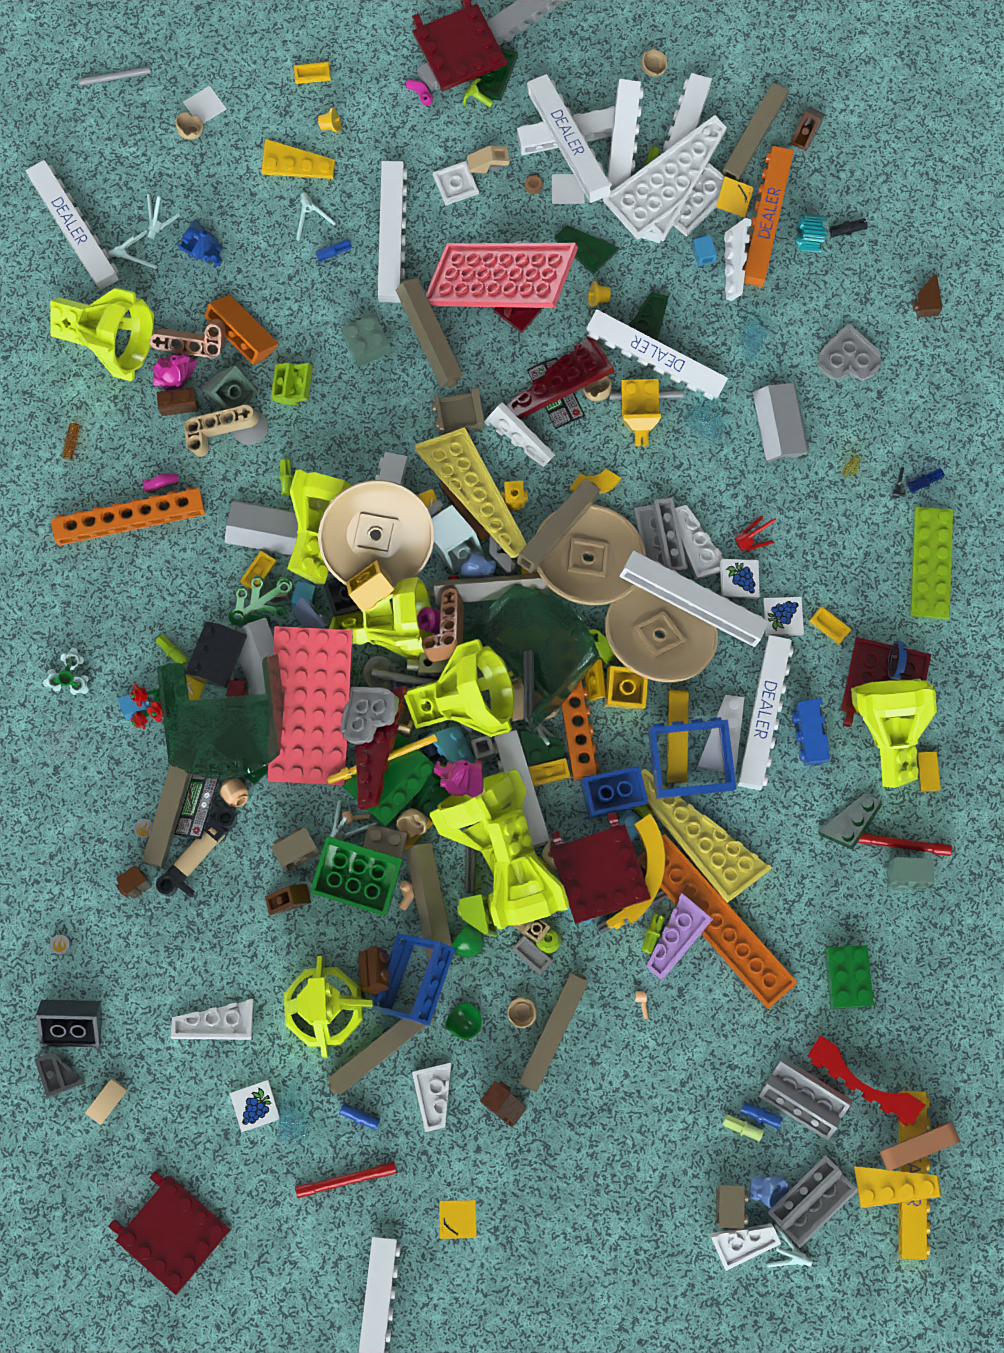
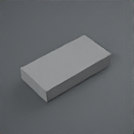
(532, 955)

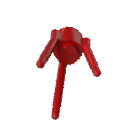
(745, 539)

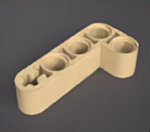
(242, 416)

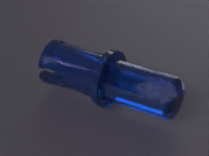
(925, 480)

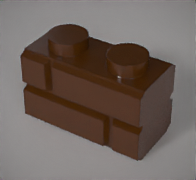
(177, 401)
(133, 882)
(374, 970)

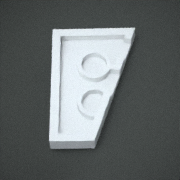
(432, 1095)
(743, 1244)

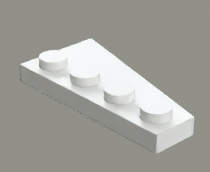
(701, 201)
(735, 258)
(519, 433)
(698, 549)
(712, 755)
(224, 1022)

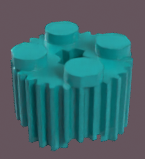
(811, 233)

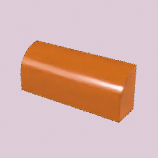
(242, 329)

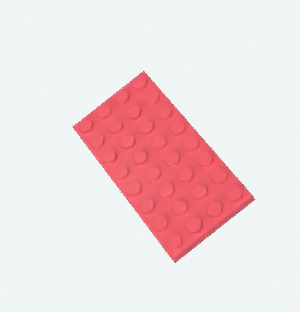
(501, 274)
(316, 688)

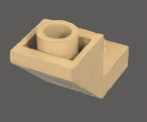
(491, 155)
(518, 699)
(534, 930)

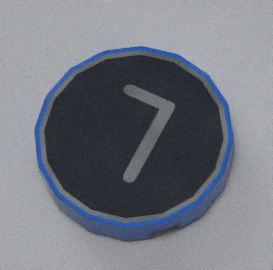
(897, 660)

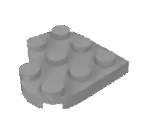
(849, 355)
(366, 711)

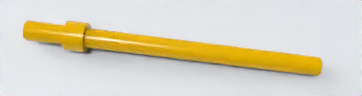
(346, 773)

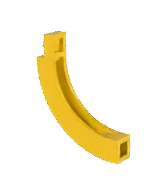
(655, 856)

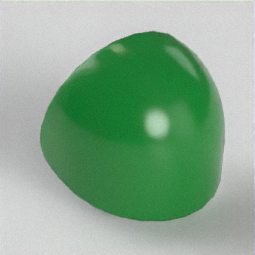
(469, 942)
(464, 1021)

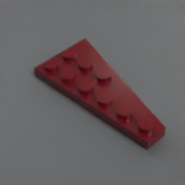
(569, 374)
(373, 759)

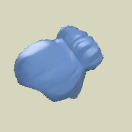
(478, 566)
(768, 1189)

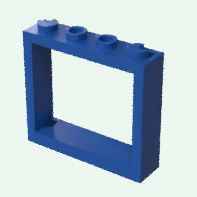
(697, 724)
(431, 983)

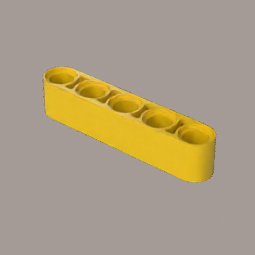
(677, 742)

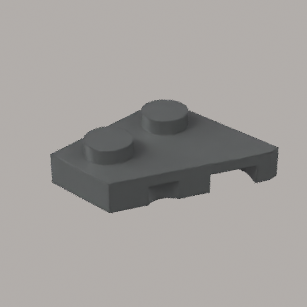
(56, 1075)

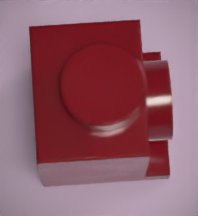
(237, 687)

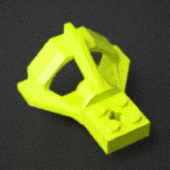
(98, 324)
(310, 498)
(391, 623)
(459, 693)
(896, 718)
(464, 811)
(523, 882)
(321, 1003)

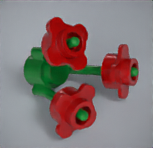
(139, 695)

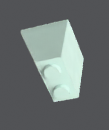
(454, 538)

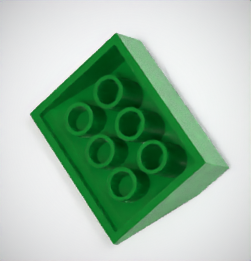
(402, 782)
(356, 876)

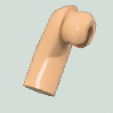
(408, 894)

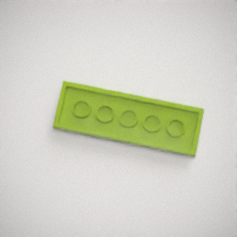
(931, 563)

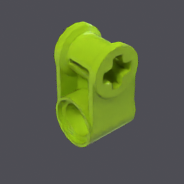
(604, 649)

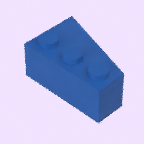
(811, 732)

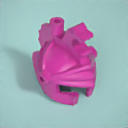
(173, 371)
(461, 777)

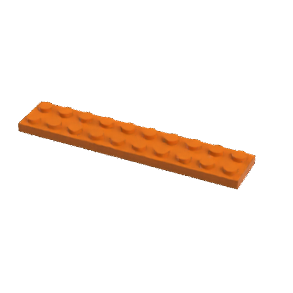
(726, 931)

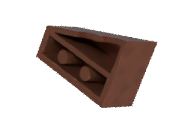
(503, 1103)

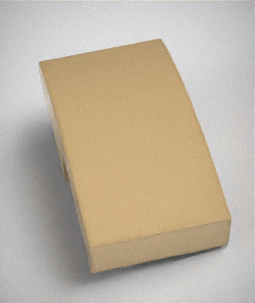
(106, 1101)

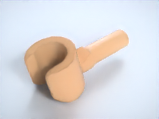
(350, 818)
(640, 996)

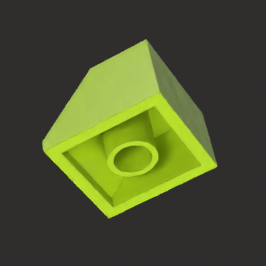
(476, 913)

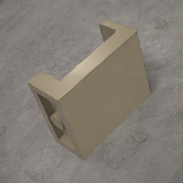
(458, 412)

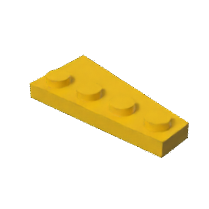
(291, 161)
(889, 1187)

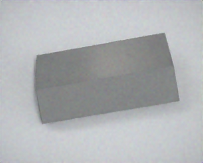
(780, 421)
(261, 527)
(661, 534)
(256, 646)
(805, 1098)
(812, 1201)

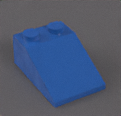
(613, 792)

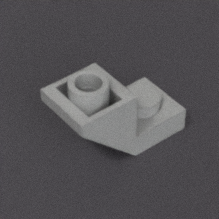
(502, 560)

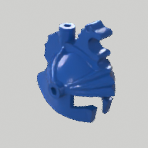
(201, 244)

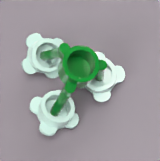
(66, 677)

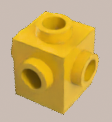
(514, 495)

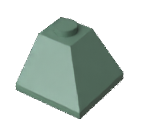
(229, 388)

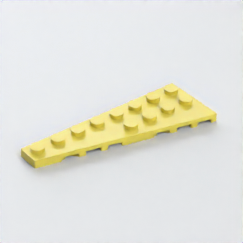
(465, 474)
(715, 853)

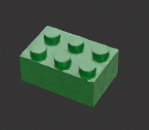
(848, 977)

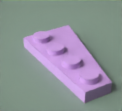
(681, 932)

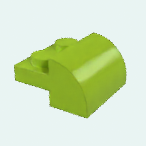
(291, 383)

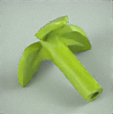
(474, 91)

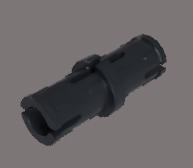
(848, 227)

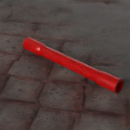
(934, 848)
(376, 1172)

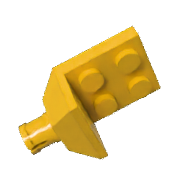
(640, 407)

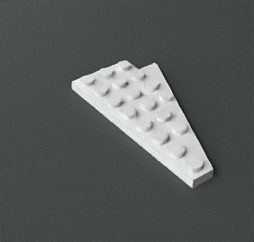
(661, 188)

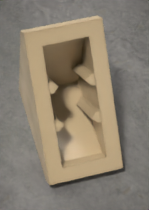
(405, 722)

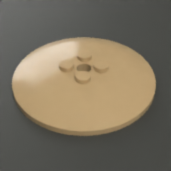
(382, 506)
(609, 542)
(678, 656)

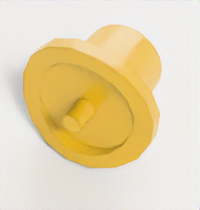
(330, 121)
(598, 294)

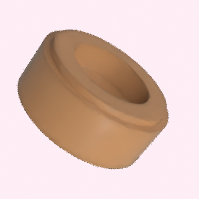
(533, 184)

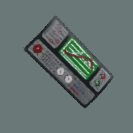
(564, 410)
(196, 806)

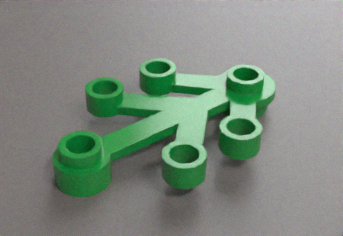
(258, 603)

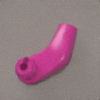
(422, 90)
(159, 482)

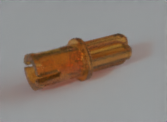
(70, 441)

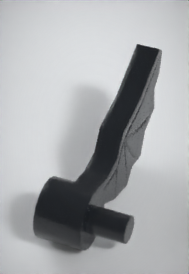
(896, 492)

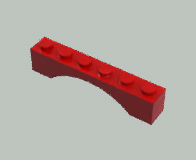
(902, 1104)

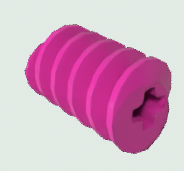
(429, 620)

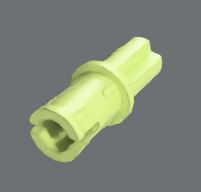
(743, 1128)

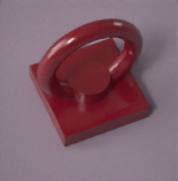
(518, 317)

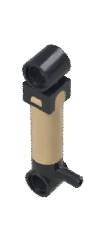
(213, 834)

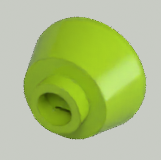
(549, 945)

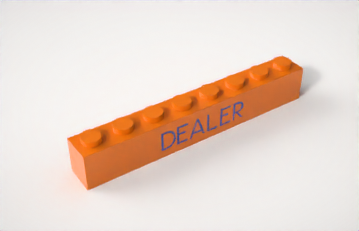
(768, 214)

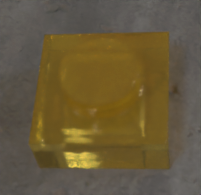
(852, 467)

